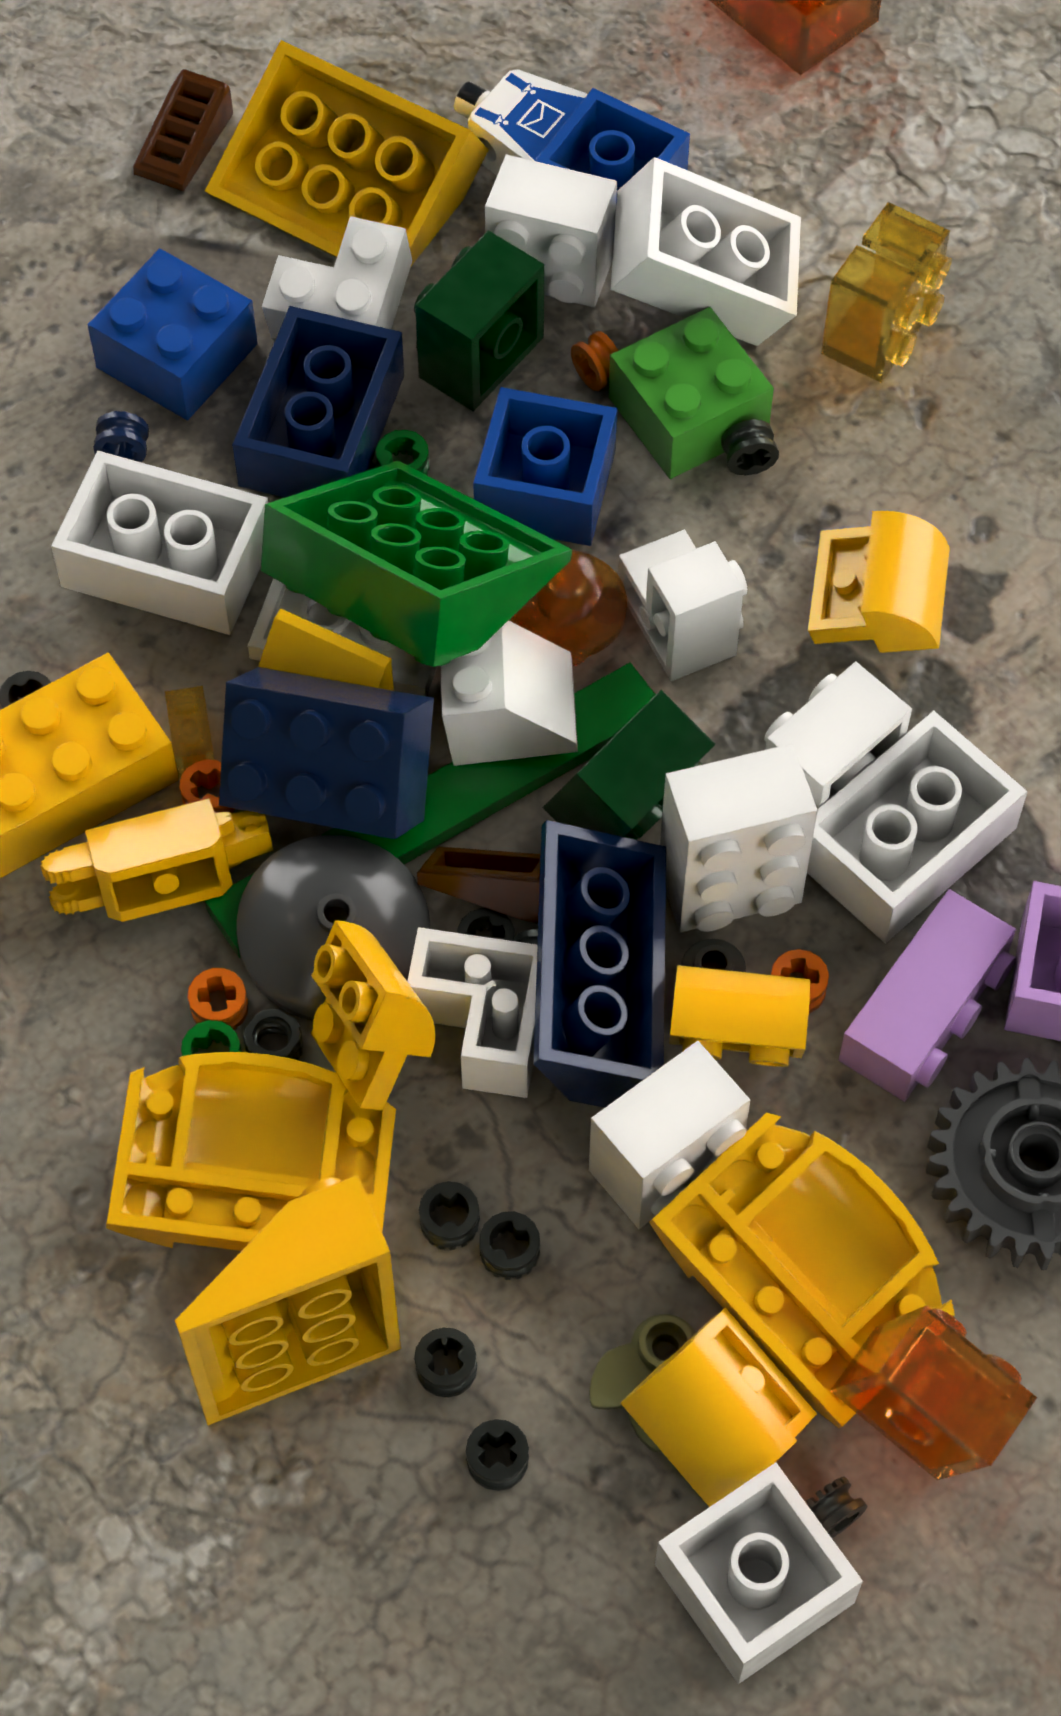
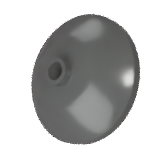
(285, 905)

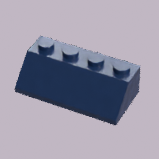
(599, 962)

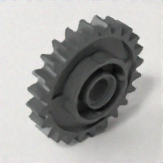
(983, 1165)

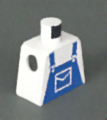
(516, 115)

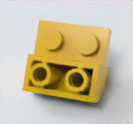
(881, 584)
(367, 1014)
(741, 1014)
(719, 1409)

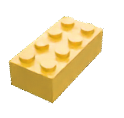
(75, 760)

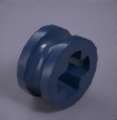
(122, 435)

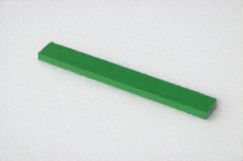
(472, 792)

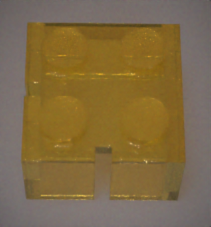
(888, 295)

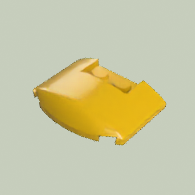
(235, 1139)
(801, 1252)

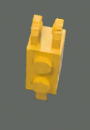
(155, 861)

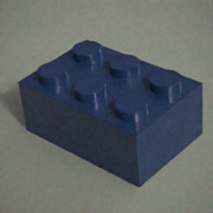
(318, 403)
(325, 752)

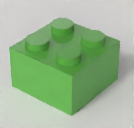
(687, 390)

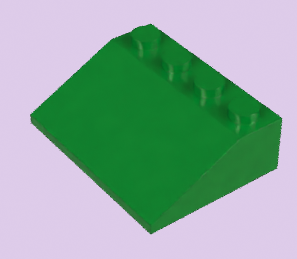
(408, 559)

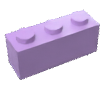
(929, 996)

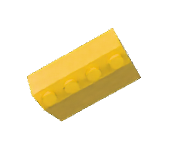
(339, 148)
(294, 1303)

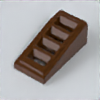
(196, 99)
(486, 878)

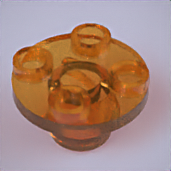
(578, 607)

